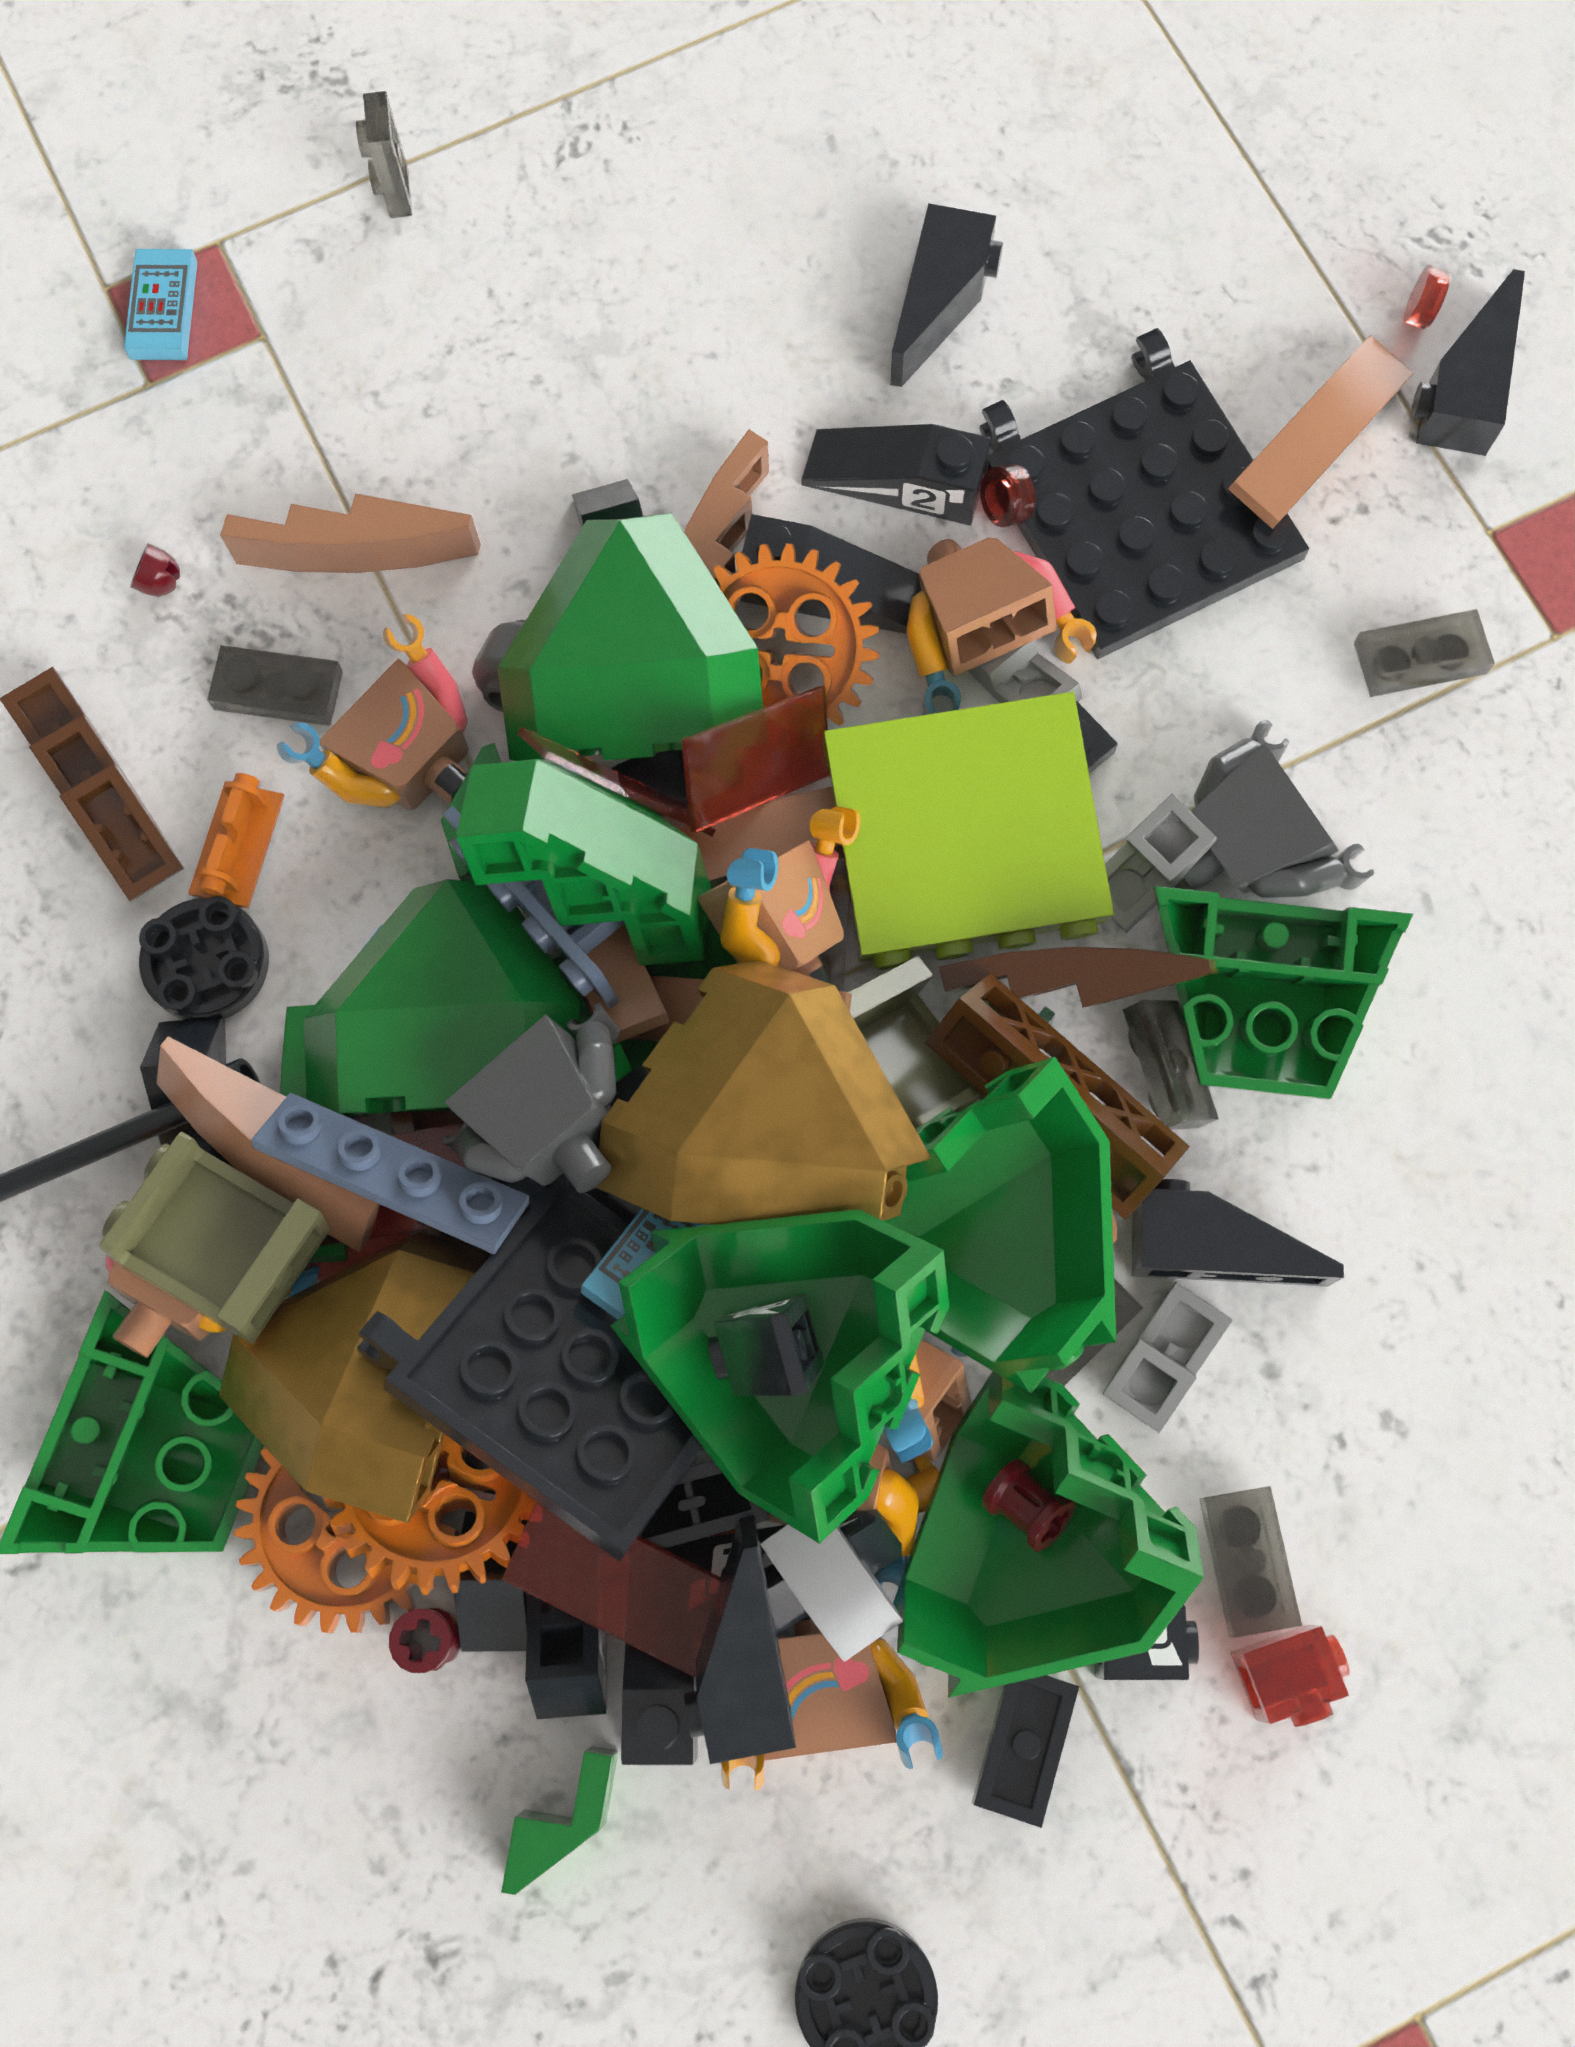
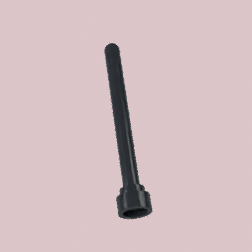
(100, 1144)

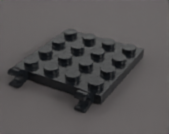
(1141, 502)
(541, 1379)

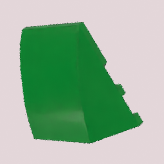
(1284, 990)
(134, 1455)

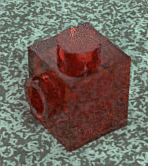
(1293, 1675)

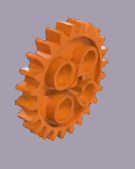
(785, 588)
(421, 1546)
(308, 1570)

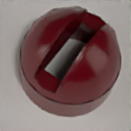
(156, 572)

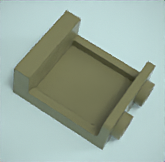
(896, 1031)
(213, 1237)

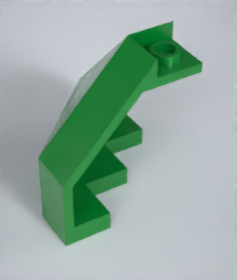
(628, 648)
(591, 850)
(429, 1003)
(1022, 1222)
(869, 1304)
(1006, 1614)

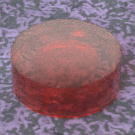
(1427, 297)
(1007, 495)

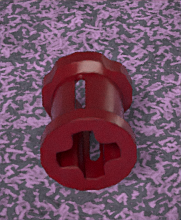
(1028, 1505)
(409, 1654)

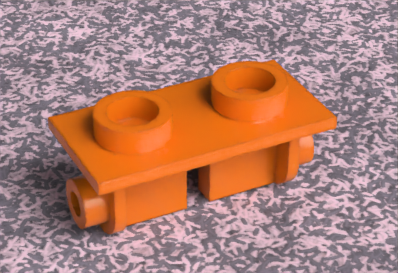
(237, 841)

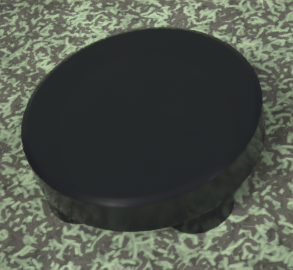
(203, 959)
(866, 1988)

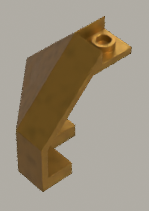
(761, 1110)
(324, 1402)

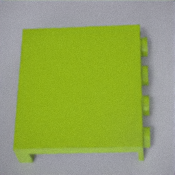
(969, 829)

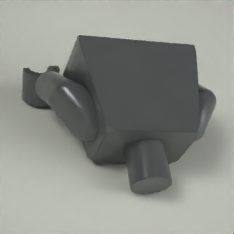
(1265, 827)
(541, 1105)

